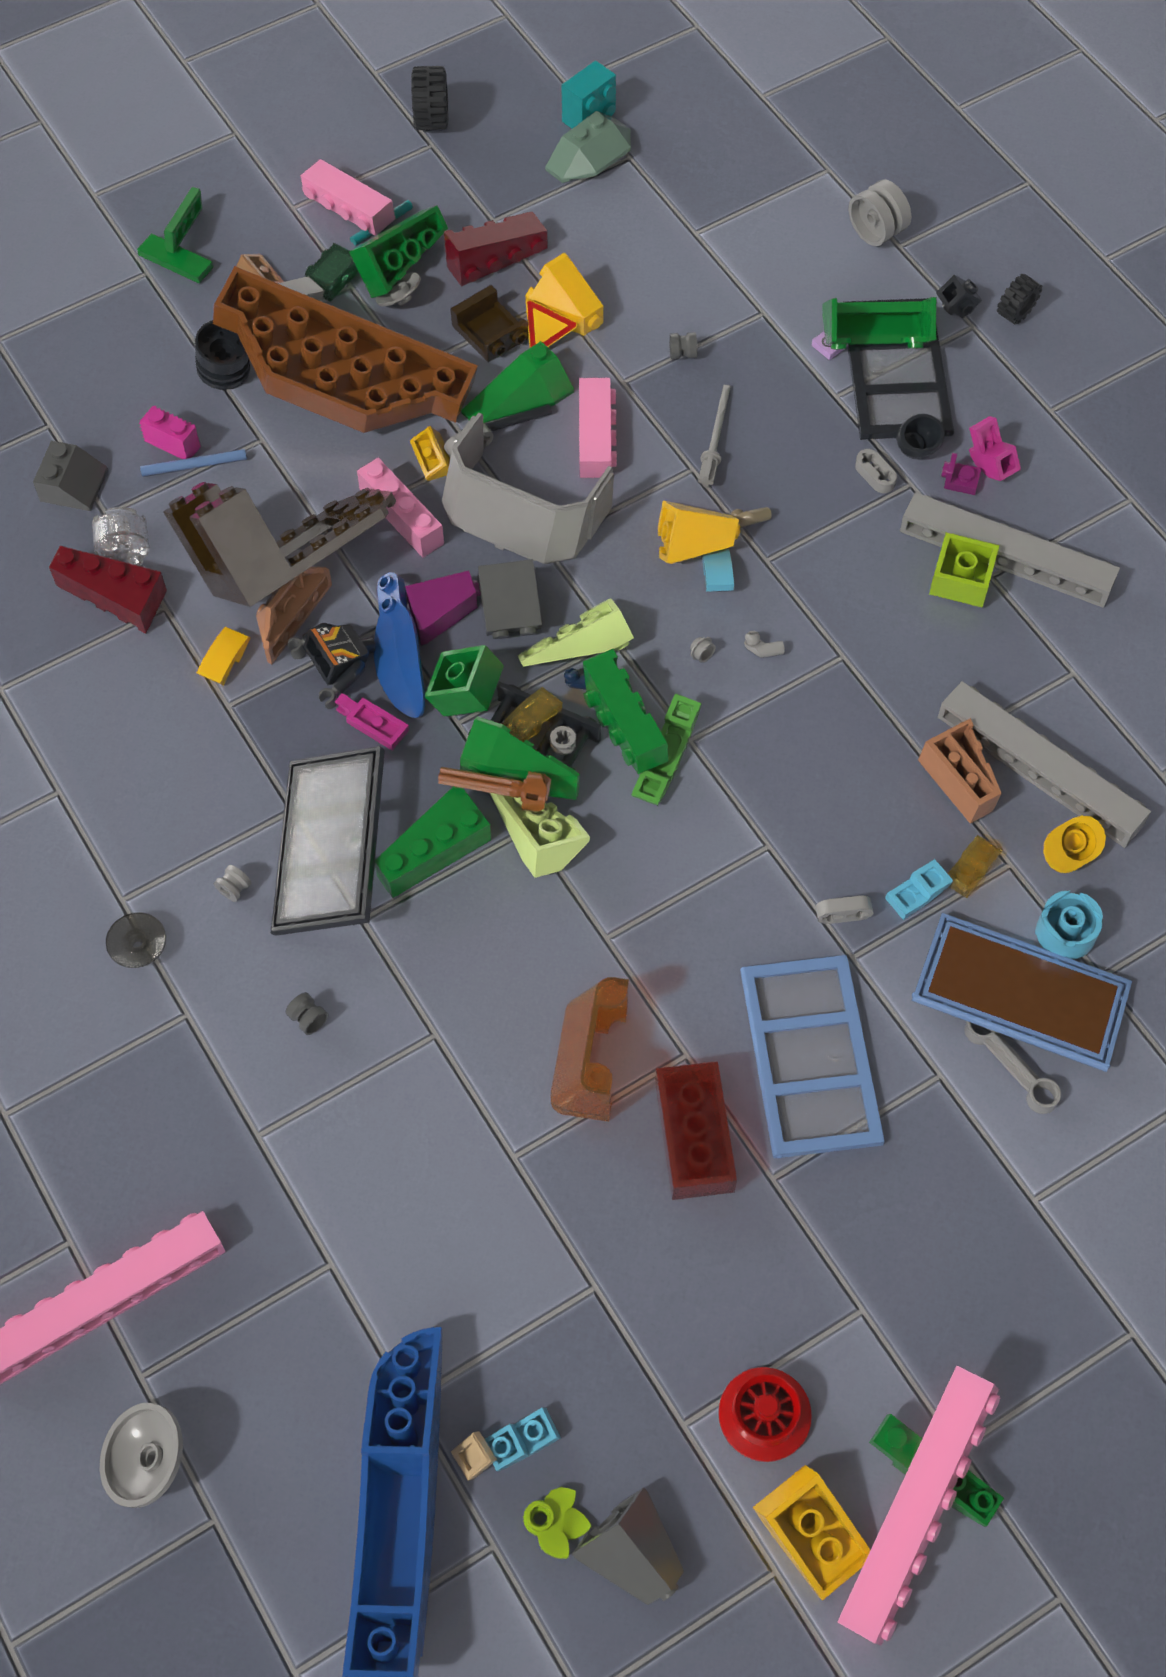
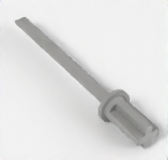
(710, 458)

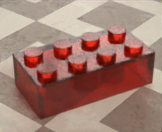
(695, 1130)

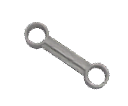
(1017, 1068)

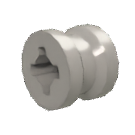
(232, 883)

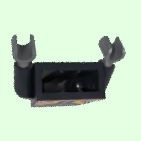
(336, 654)

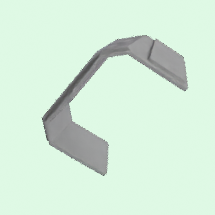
(512, 516)

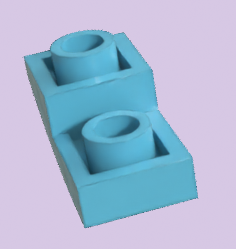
(522, 1439)

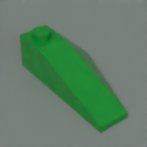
(527, 383)
(497, 753)

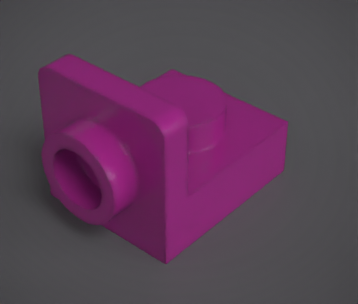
(960, 476)

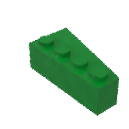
(394, 251)
(623, 713)

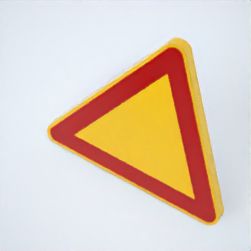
(546, 324)

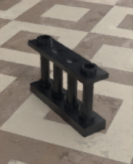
(584, 727)

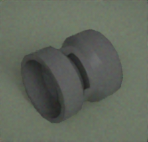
(683, 345)
(306, 1013)

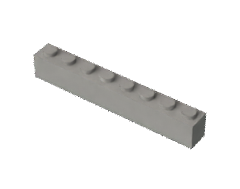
(1018, 551)
(1045, 764)

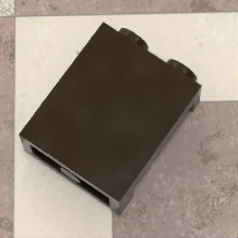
(488, 324)

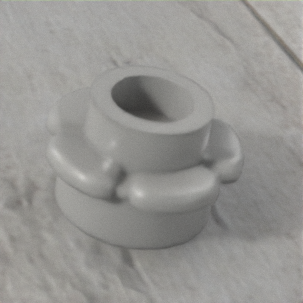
(702, 649)

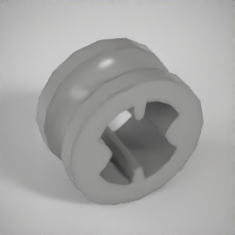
(563, 749)

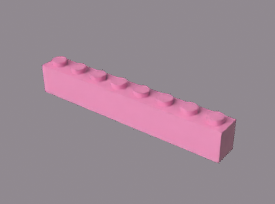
(106, 1293)
(919, 1505)

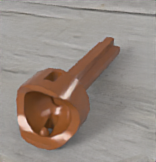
(533, 790)

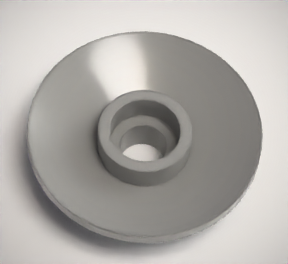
(401, 290)

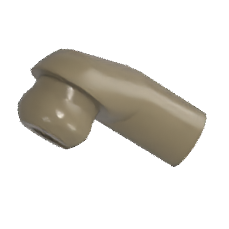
(752, 516)

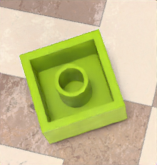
(964, 569)

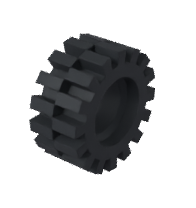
(1019, 299)

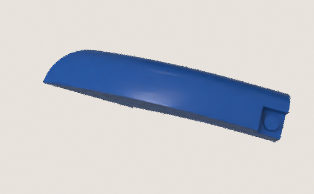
(396, 1510)

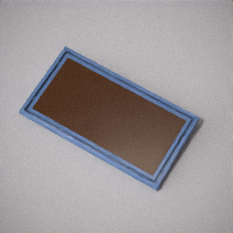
(1023, 992)

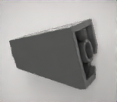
(633, 1550)

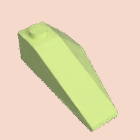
(597, 632)
(542, 838)

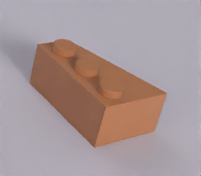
(961, 770)

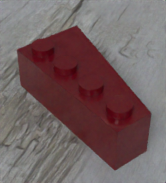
(493, 246)
(112, 585)

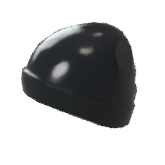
(920, 436)

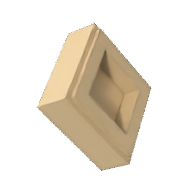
(473, 1455)

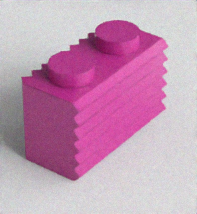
(170, 433)

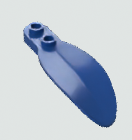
(397, 648)

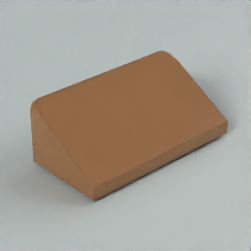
(258, 265)

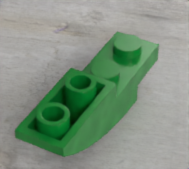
(900, 1445)

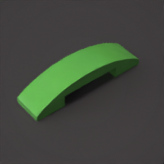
(677, 731)

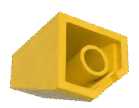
(568, 294)
(694, 531)

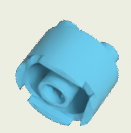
(1069, 924)

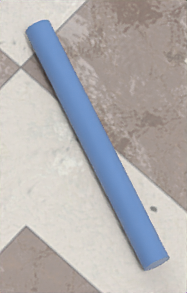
(194, 462)

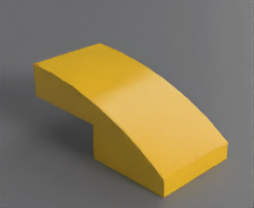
(222, 655)

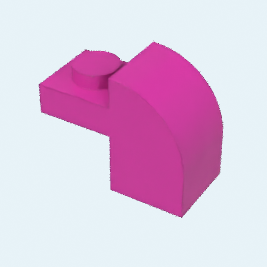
(989, 453)

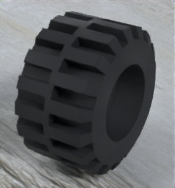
(429, 97)

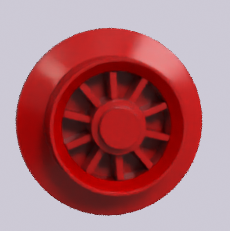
(765, 1414)

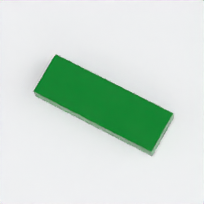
(183, 220)
(181, 262)

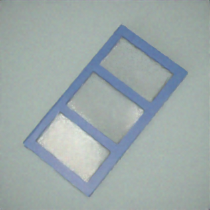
(811, 1057)

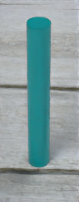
(398, 211)

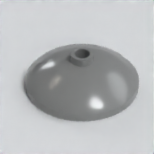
(141, 1455)

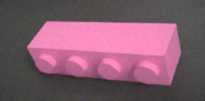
(347, 197)
(595, 427)
(408, 513)

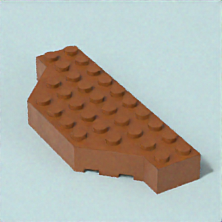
(338, 360)

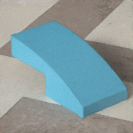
(718, 571)
(919, 890)

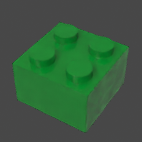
(464, 681)

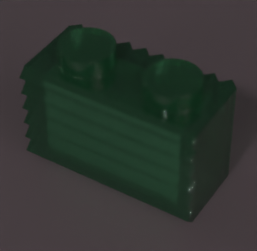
(332, 270)

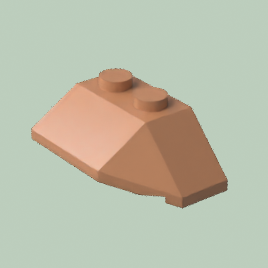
(289, 609)

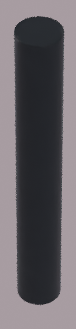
(519, 417)

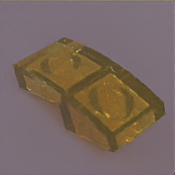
(531, 713)
(973, 865)

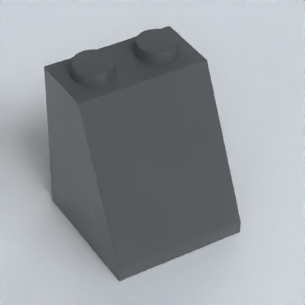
(509, 598)

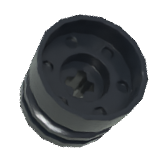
(220, 357)

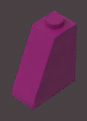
(441, 603)

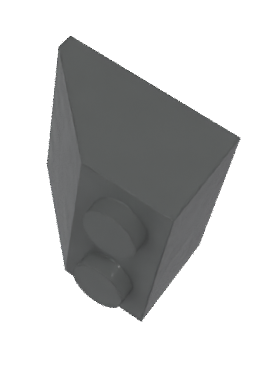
(69, 476)

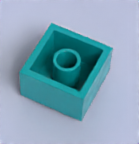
(588, 92)

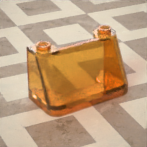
(580, 1085)

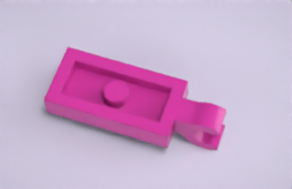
(372, 721)

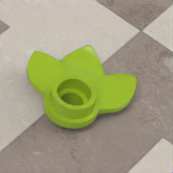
(562, 1522)

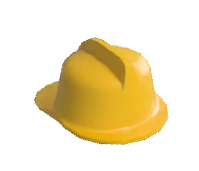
(1074, 844)

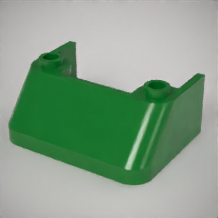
(879, 323)

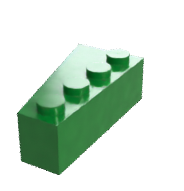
(433, 842)

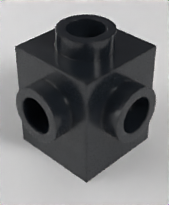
(959, 296)

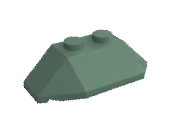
(589, 148)

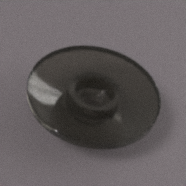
(132, 929)

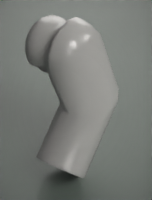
(761, 648)

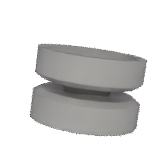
(879, 212)

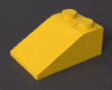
(813, 1531)

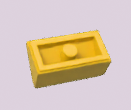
(431, 453)

